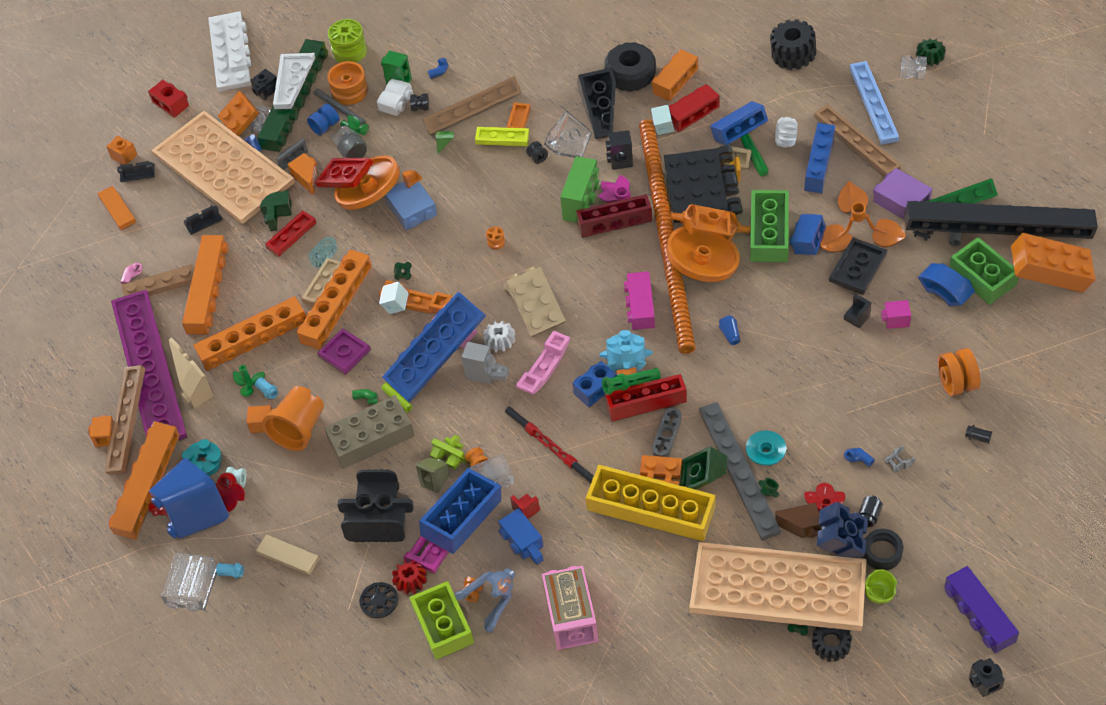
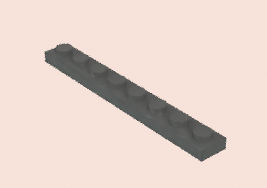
(740, 472)

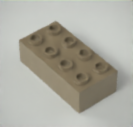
(369, 431)

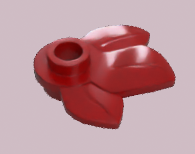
(230, 493)
(824, 496)

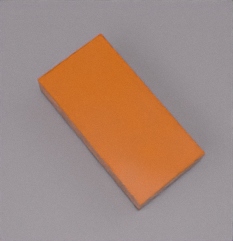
(519, 115)

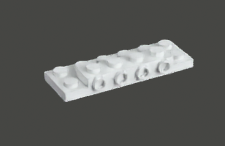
(230, 51)

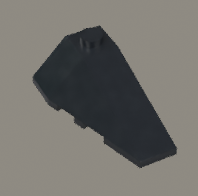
(598, 97)

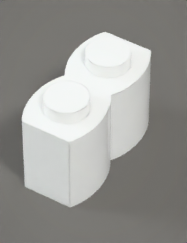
(394, 97)

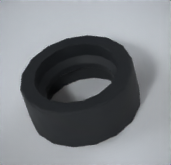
(888, 536)

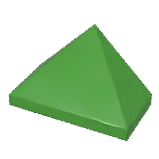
(443, 139)

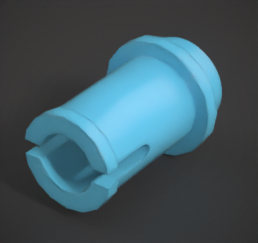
(270, 391)
(235, 570)

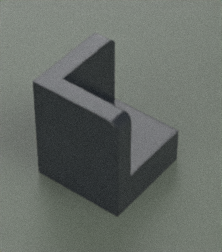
(859, 311)

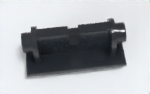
(141, 171)
(198, 222)

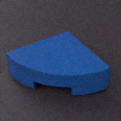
(251, 140)

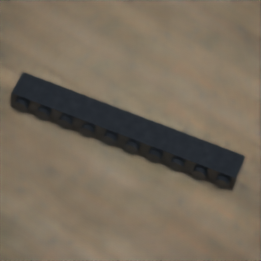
(1000, 219)

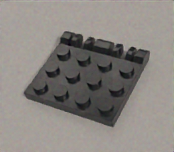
(701, 181)

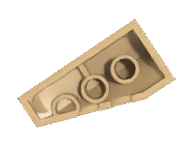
(191, 378)

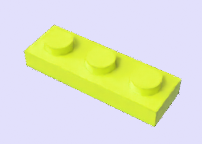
(502, 136)

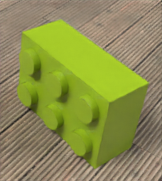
(441, 620)

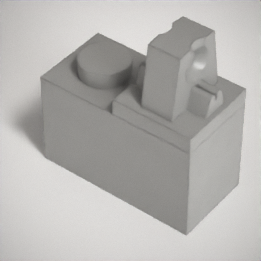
(481, 365)

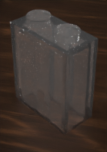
(189, 582)

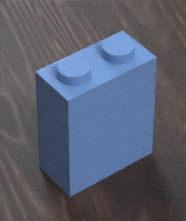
(410, 204)

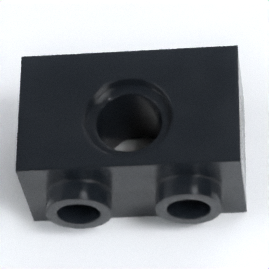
(619, 149)

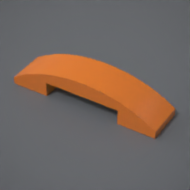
(424, 302)

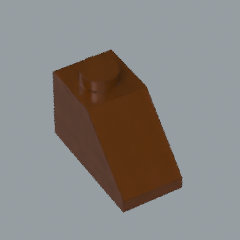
(800, 520)

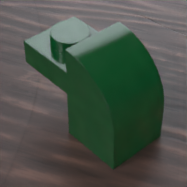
(275, 206)

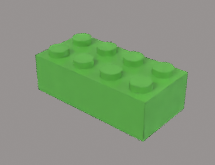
(769, 226)

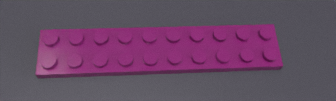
(144, 347)

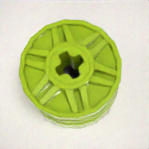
(347, 41)

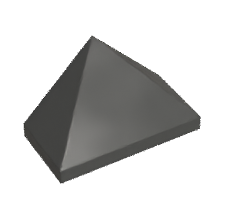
(291, 153)

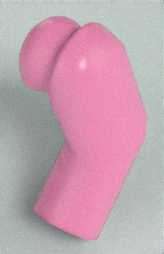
(130, 272)

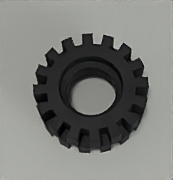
(828, 651)

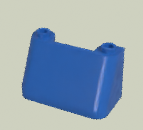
(189, 500)

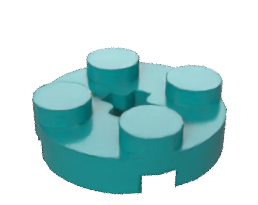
(209, 451)

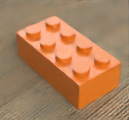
(1052, 262)

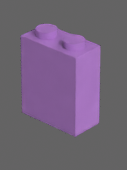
(899, 189)

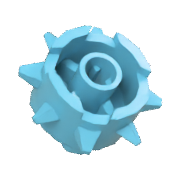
(625, 351)

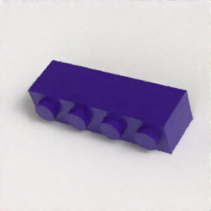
(981, 610)

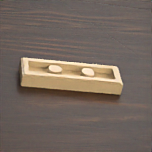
(318, 283)
(287, 554)

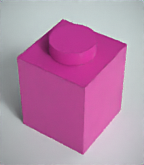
(896, 314)

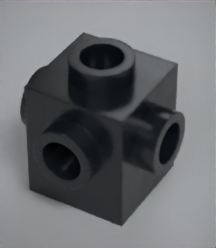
(264, 84)
(986, 677)

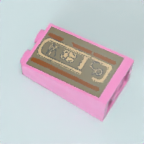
(570, 607)

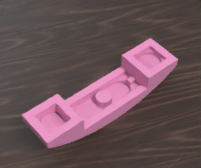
(545, 365)

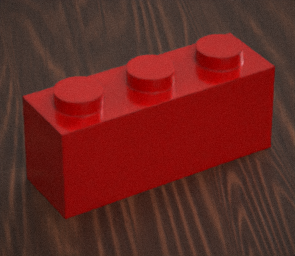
(694, 107)

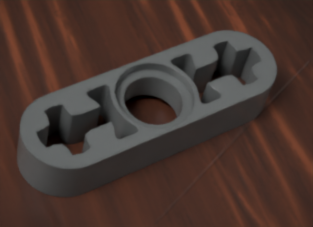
(665, 425)

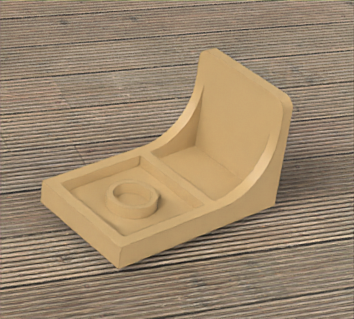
(534, 300)

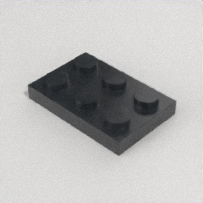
(858, 266)

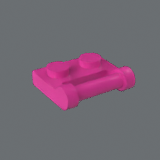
(430, 558)

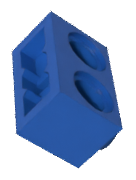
(593, 382)

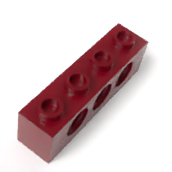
(614, 215)

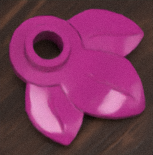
(615, 191)

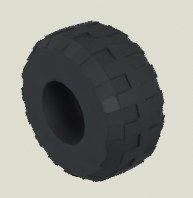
(632, 66)

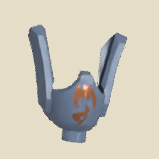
(502, 586)

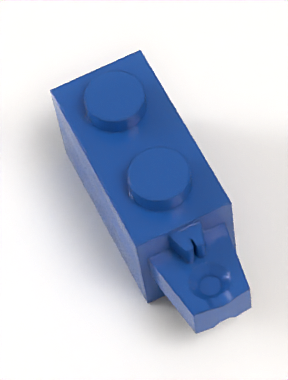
(522, 536)

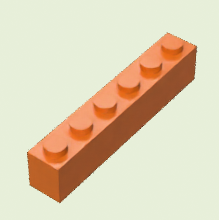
(205, 284)
(145, 474)

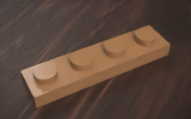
(161, 282)

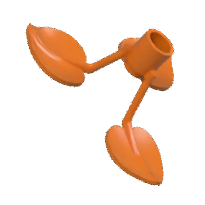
(855, 200)

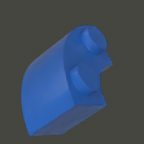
(946, 284)

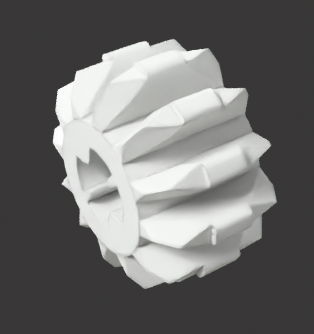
(786, 132)
(499, 336)

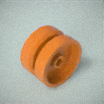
(347, 83)
(959, 372)

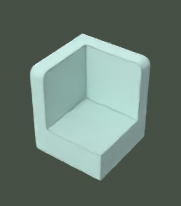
(662, 120)
(393, 298)

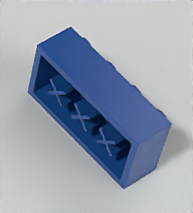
(460, 510)

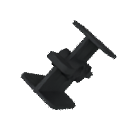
(374, 521)

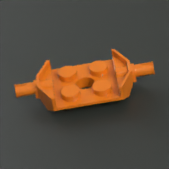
(699, 219)

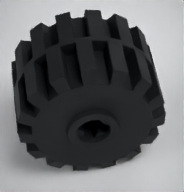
(793, 44)

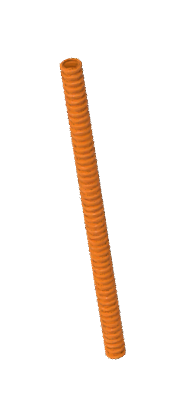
(665, 227)

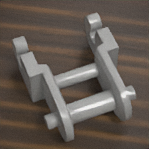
(889, 459)

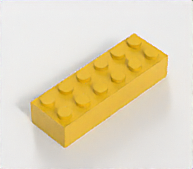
(651, 502)

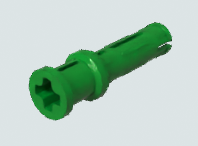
(623, 381)

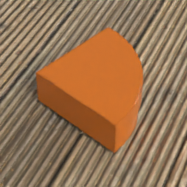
(411, 177)

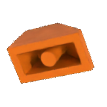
(304, 172)

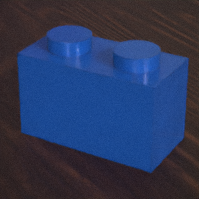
(808, 234)

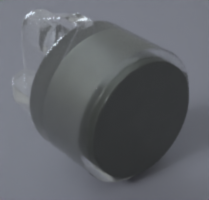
(349, 143)

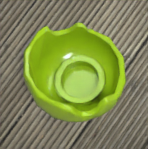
(880, 586)

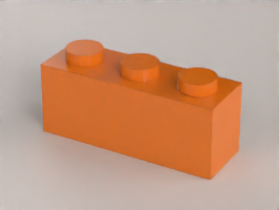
(675, 75)

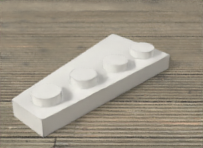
(291, 76)

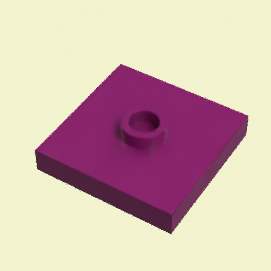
(344, 351)

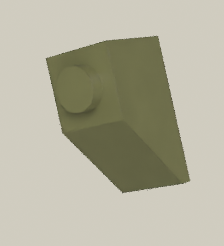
(432, 473)

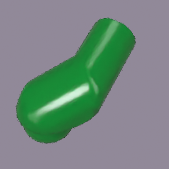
(365, 393)

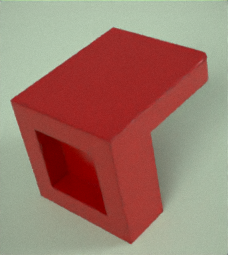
(527, 505)

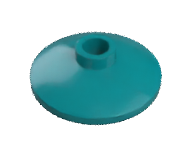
(767, 441)

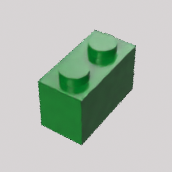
(396, 66)

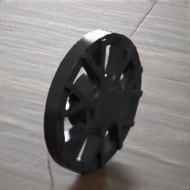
(378, 600)

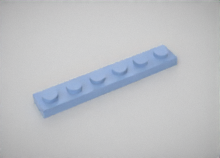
(874, 103)

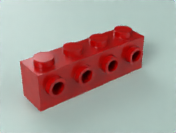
(646, 397)

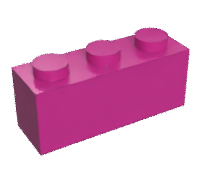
(639, 300)

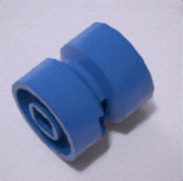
(321, 121)

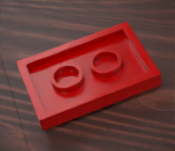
(343, 172)

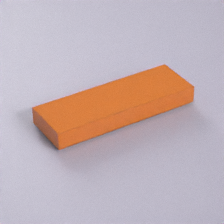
(116, 207)

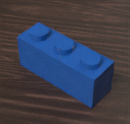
(739, 123)

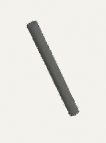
(337, 105)

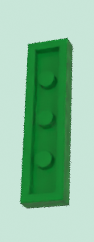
(971, 194)

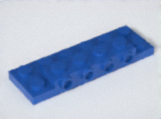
(433, 346)

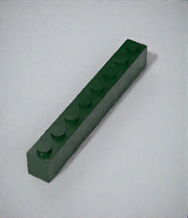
(281, 121)

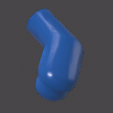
(440, 70)
(858, 454)

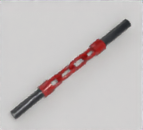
(531, 429)

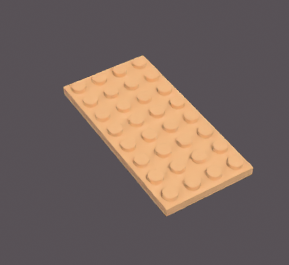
(222, 166)
(779, 586)

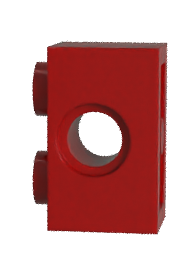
(168, 98)

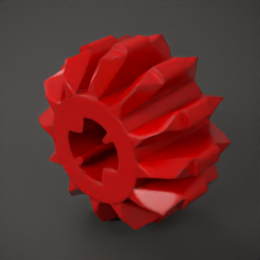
(409, 577)

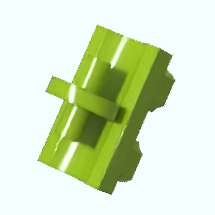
(455, 456)

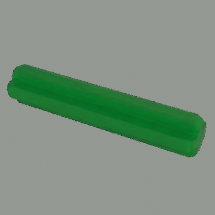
(755, 155)

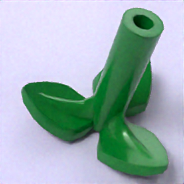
(354, 124)
(243, 378)

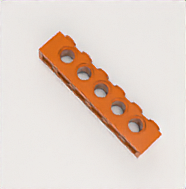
(334, 299)
(250, 333)

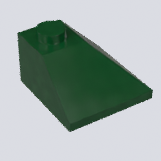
(703, 468)

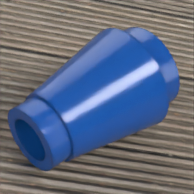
(729, 328)

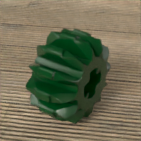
(932, 50)

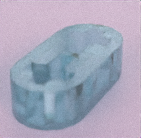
(322, 251)

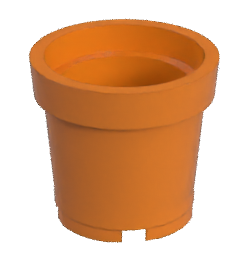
(293, 419)

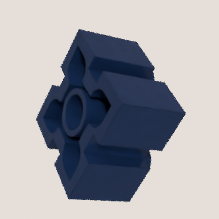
(842, 531)

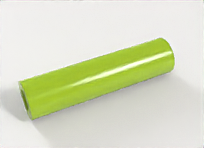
(390, 391)

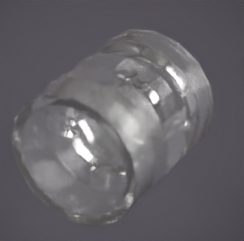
(913, 67)

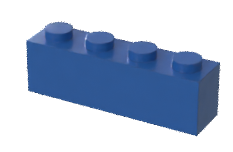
(819, 158)

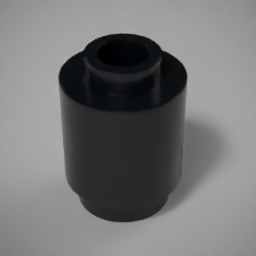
(871, 509)

